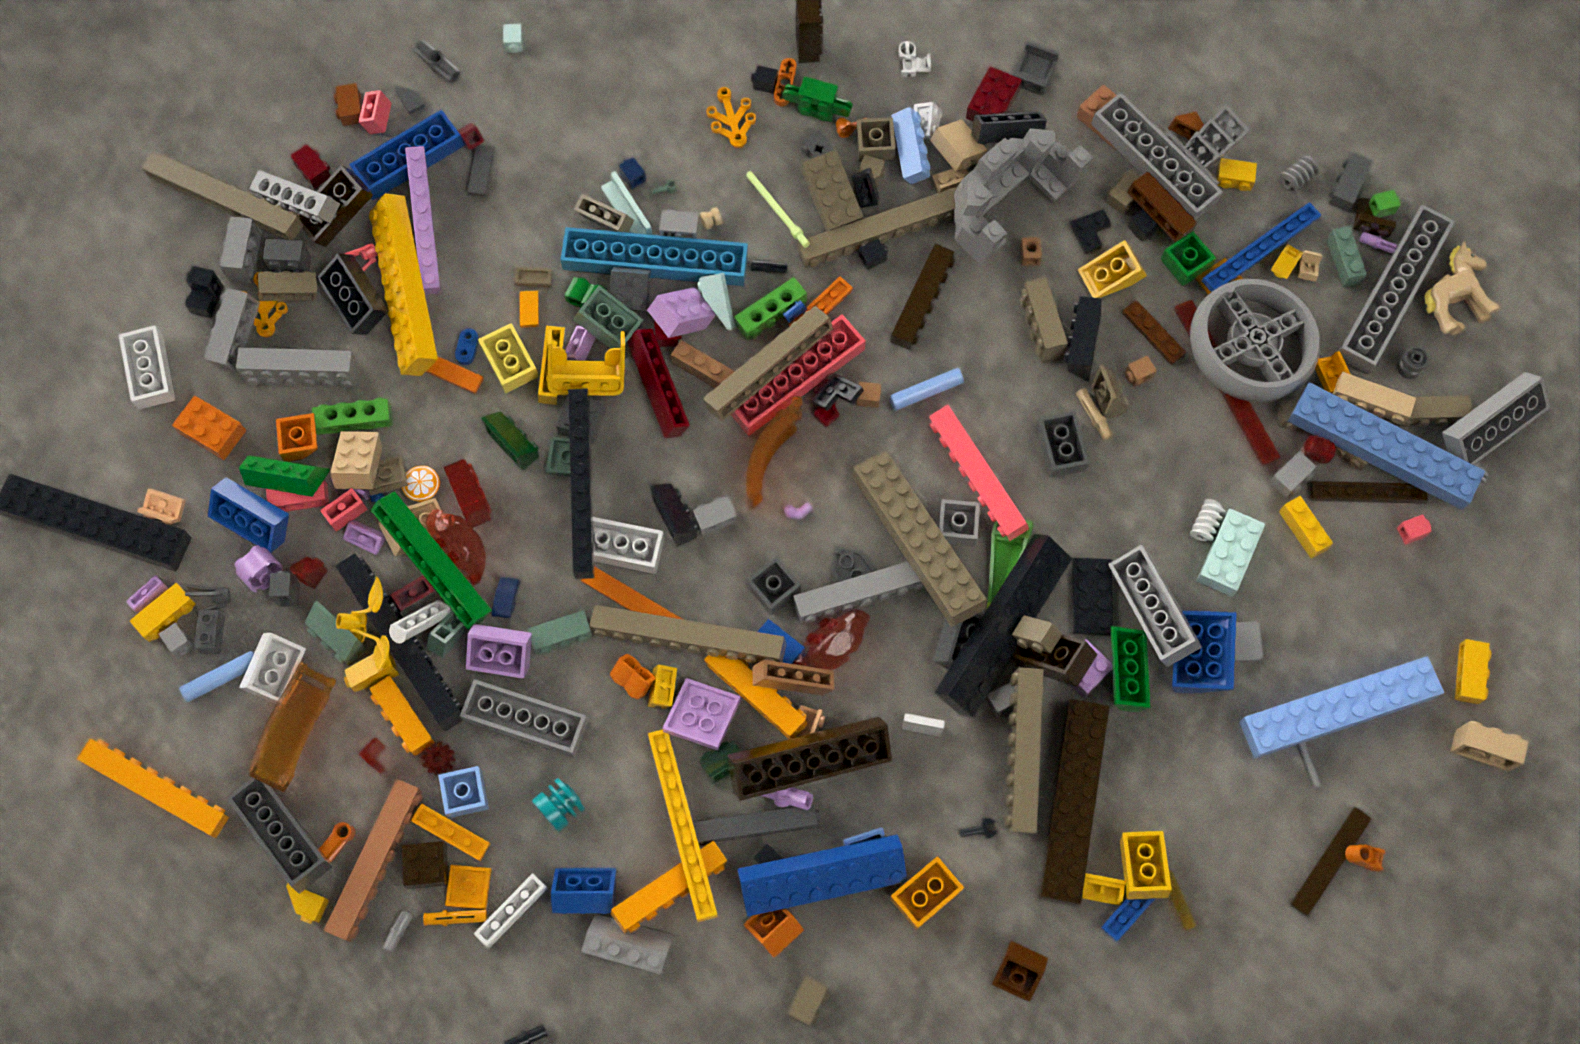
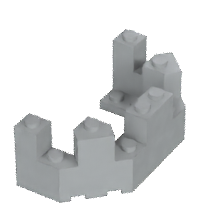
(1001, 171)

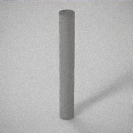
(1309, 765)

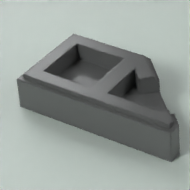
(410, 99)

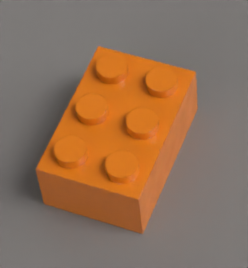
(209, 427)

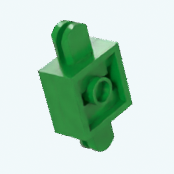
(817, 99)

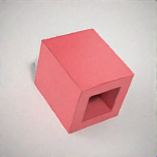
(1414, 529)

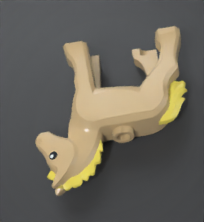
(1457, 288)

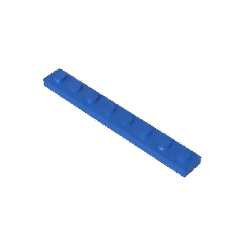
(1262, 247)

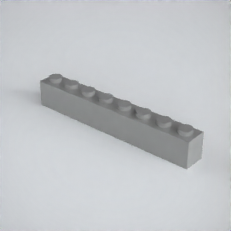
(856, 591)

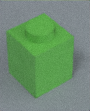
(1384, 203)

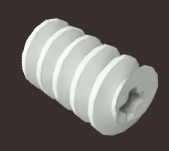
(1207, 521)

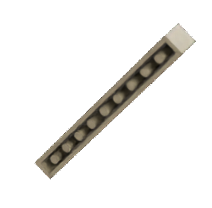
(222, 196)
(882, 226)
(1426, 411)
(687, 635)

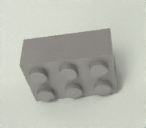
(240, 250)

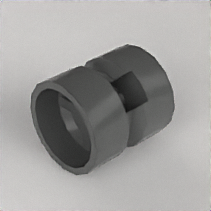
(1413, 362)

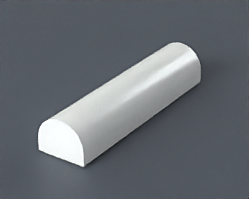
(418, 621)
(510, 911)

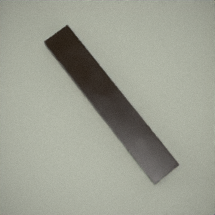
(1367, 492)
(1330, 862)

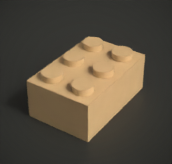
(356, 460)
(1489, 746)

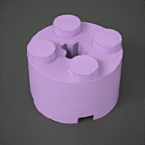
(257, 567)

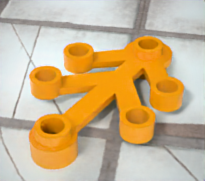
(731, 119)
(264, 308)

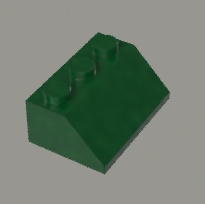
(510, 439)

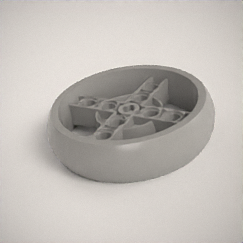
(1255, 340)

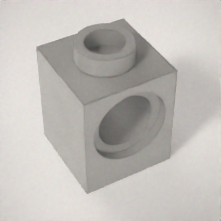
(176, 640)

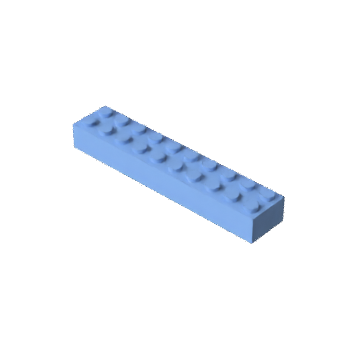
(1341, 707)

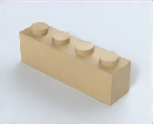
(1375, 398)

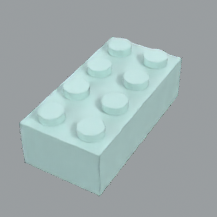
(1230, 552)

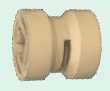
(711, 218)

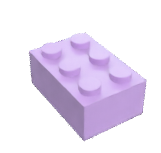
(681, 312)
(498, 651)

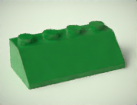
(282, 475)
(1130, 669)

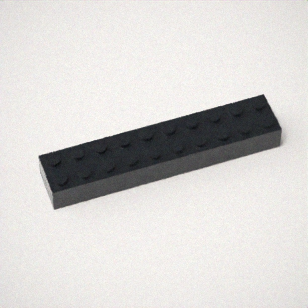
(93, 522)
(992, 640)
(408, 654)

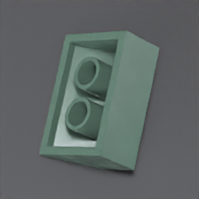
(606, 318)
(341, 641)

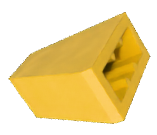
(365, 673)

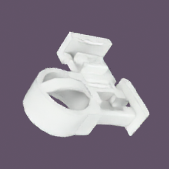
(910, 62)

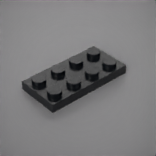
(1092, 596)

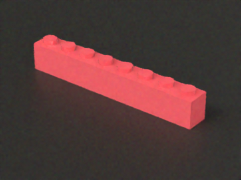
(979, 473)

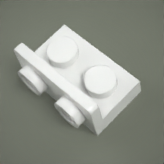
(930, 117)

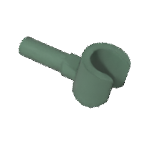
(667, 188)

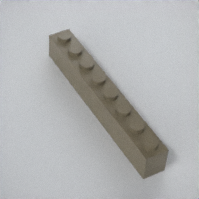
(768, 363)

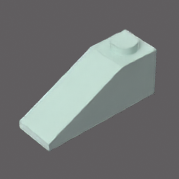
(716, 295)

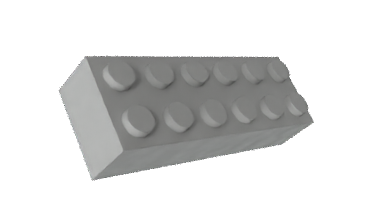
(298, 367)
(1497, 418)
(1155, 606)
(524, 718)

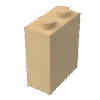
(958, 145)

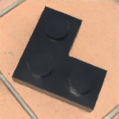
(1086, 228)
(836, 388)

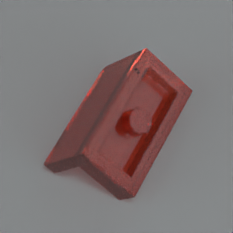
(371, 752)

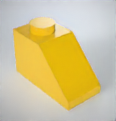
(1286, 262)
(308, 905)

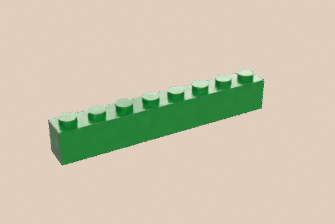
(431, 560)

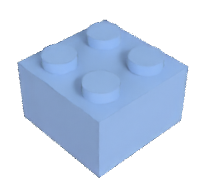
(463, 792)

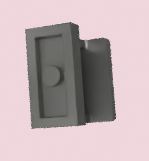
(1036, 67)

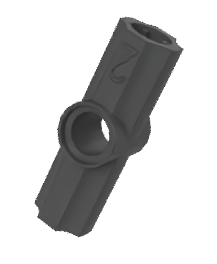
(443, 66)

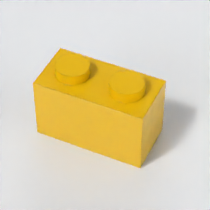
(1236, 174)

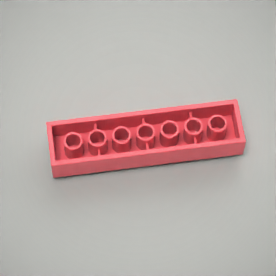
(802, 375)

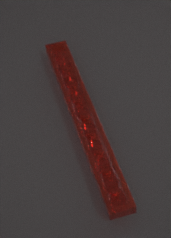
(1241, 409)

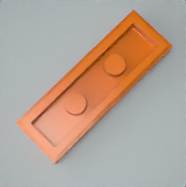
(456, 375)

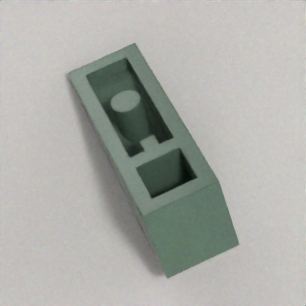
(445, 635)

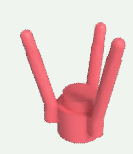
(366, 252)

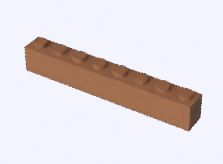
(373, 861)

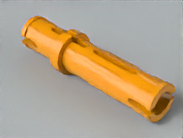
(430, 918)

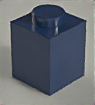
(632, 173)

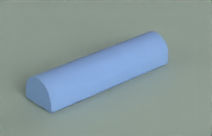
(926, 389)
(216, 677)

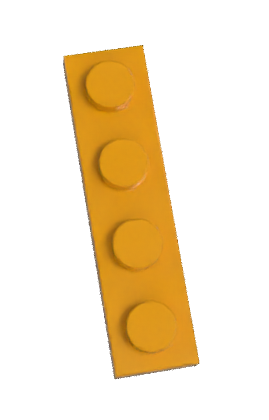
(450, 832)

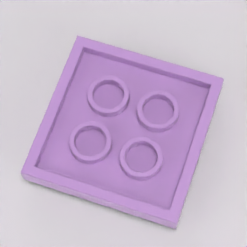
(701, 714)

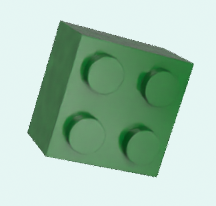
(1188, 258)

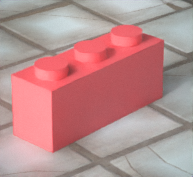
(292, 502)

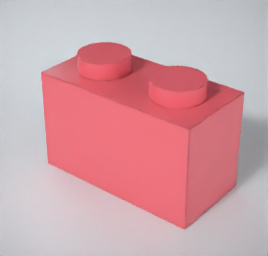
(375, 112)
(343, 509)

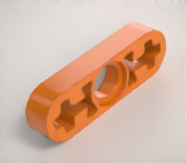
(783, 75)

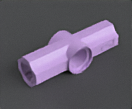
(791, 796)

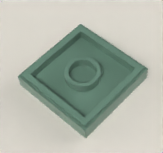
(559, 457)

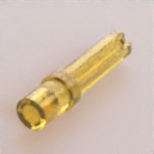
(1180, 904)

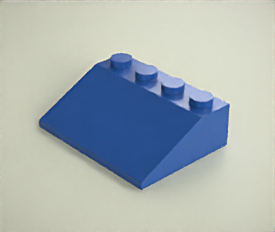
(1213, 664)

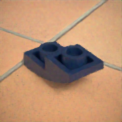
(504, 598)

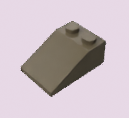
(1109, 393)

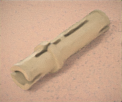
(1098, 421)

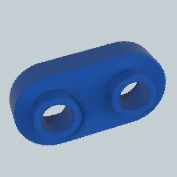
(467, 345)

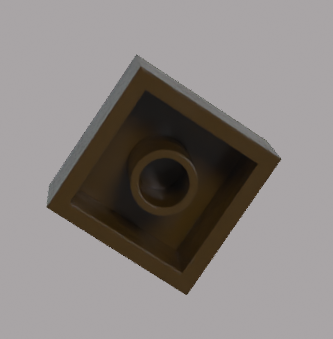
(425, 865)

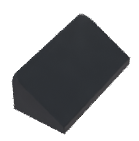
(866, 188)

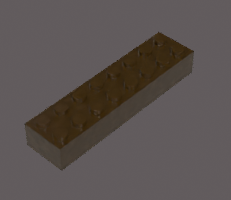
(809, 758)

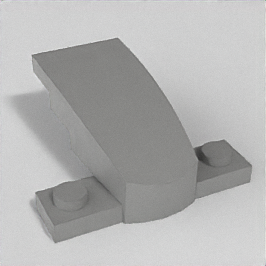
(1213, 140)

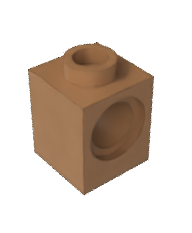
(1030, 258)
(1140, 371)

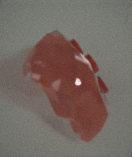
(459, 543)
(834, 640)

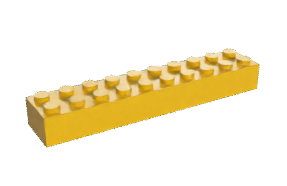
(403, 285)

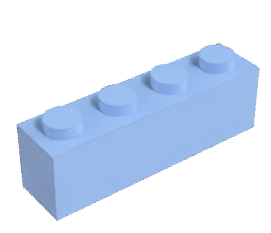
(911, 145)

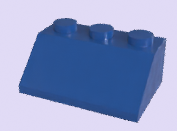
(583, 890)

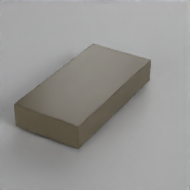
(533, 277)

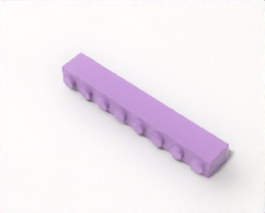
(423, 219)

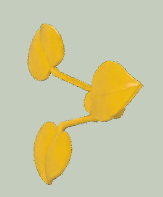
(357, 622)

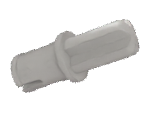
(397, 931)

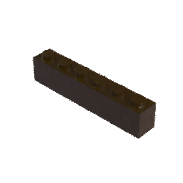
(922, 297)

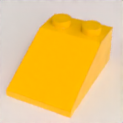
(1112, 271)

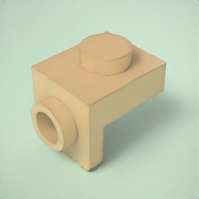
(1309, 265)

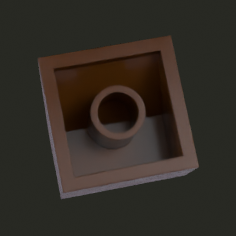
(1020, 971)

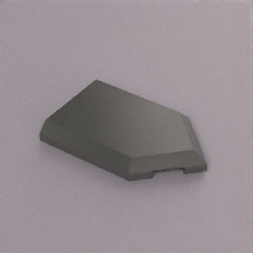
(849, 564)

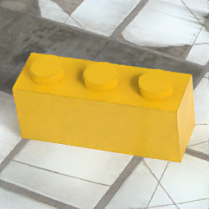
(1305, 527)
(162, 612)
(1472, 671)

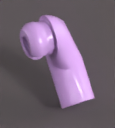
(797, 513)

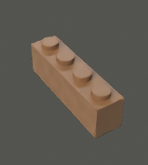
(700, 364)
(793, 677)

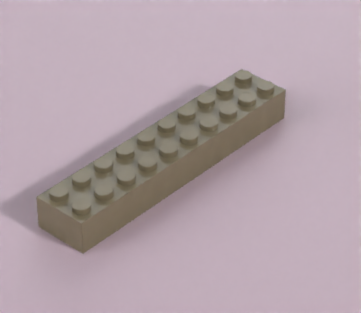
(919, 539)

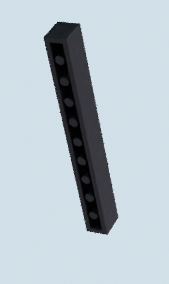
(581, 484)

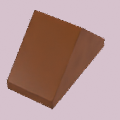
(1186, 124)

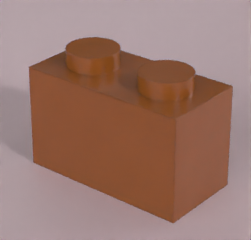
(349, 103)

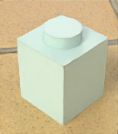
(513, 38)

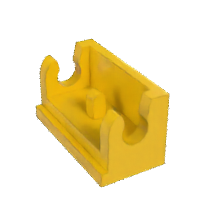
(663, 687)
(1103, 889)

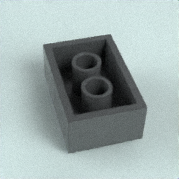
(1062, 444)

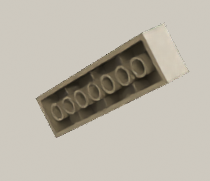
(1025, 750)

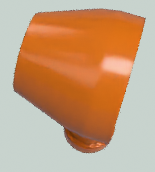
(845, 127)

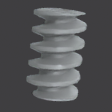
(1299, 173)

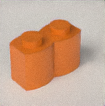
(632, 676)

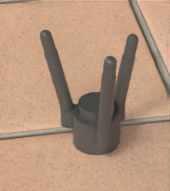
(219, 594)

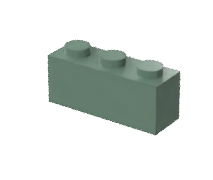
(1346, 256)
(560, 633)

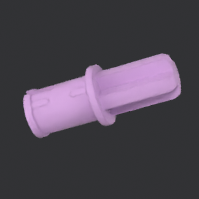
(1377, 242)

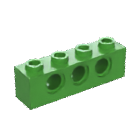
(751, 329)
(361, 421)

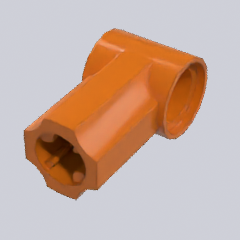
(335, 842)

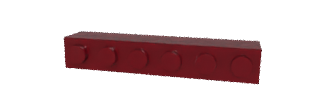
(658, 383)

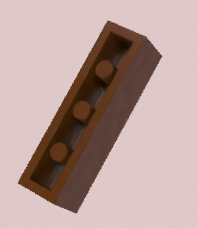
(1161, 207)

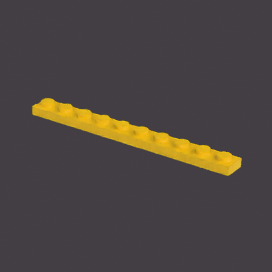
(682, 826)

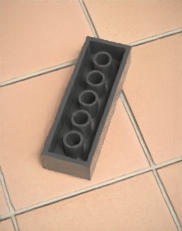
(279, 834)

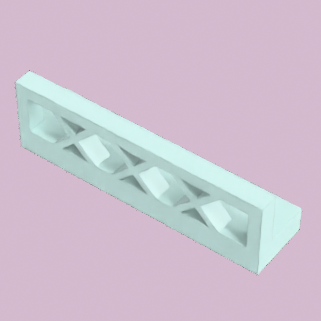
(622, 201)

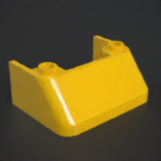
(599, 377)

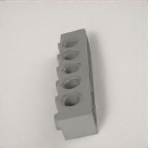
(294, 196)

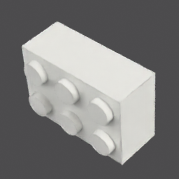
(272, 667)

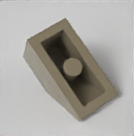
(877, 166)

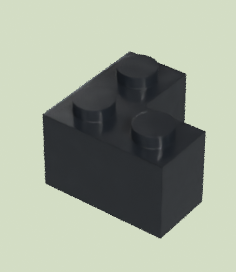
(204, 291)

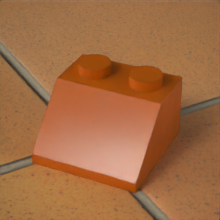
(296, 436)
(774, 930)

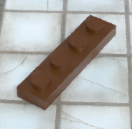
(1154, 332)

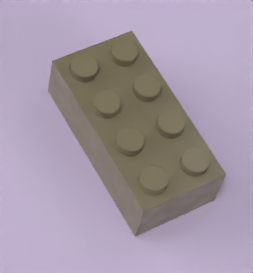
(831, 190)
(1043, 320)

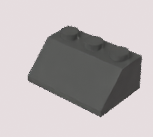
(953, 639)

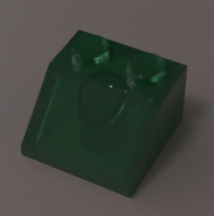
(716, 764)

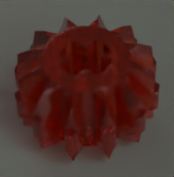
(1319, 449)
(436, 766)

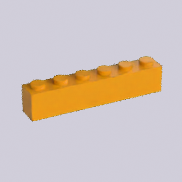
(762, 699)
(663, 891)

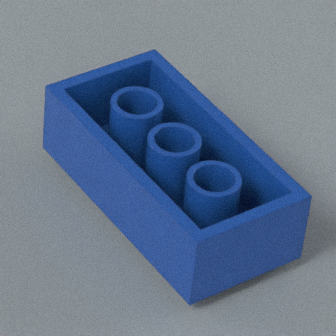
(248, 515)

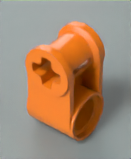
(1366, 856)

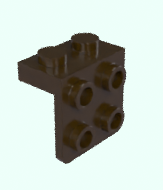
(1368, 223)

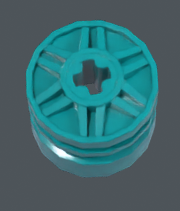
(558, 804)

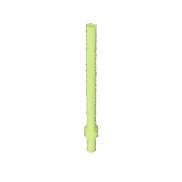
(795, 230)

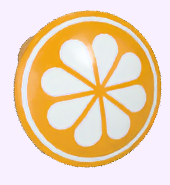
(422, 483)

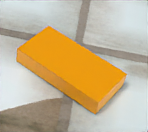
(529, 309)

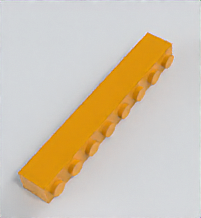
(153, 788)

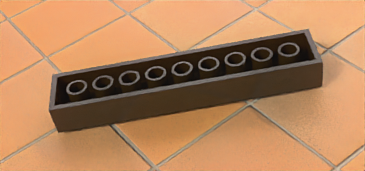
(1073, 803)

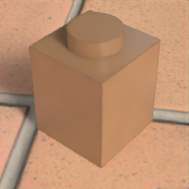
(870, 396)

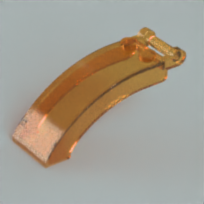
(768, 443)
(289, 728)

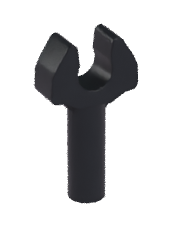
(979, 829)

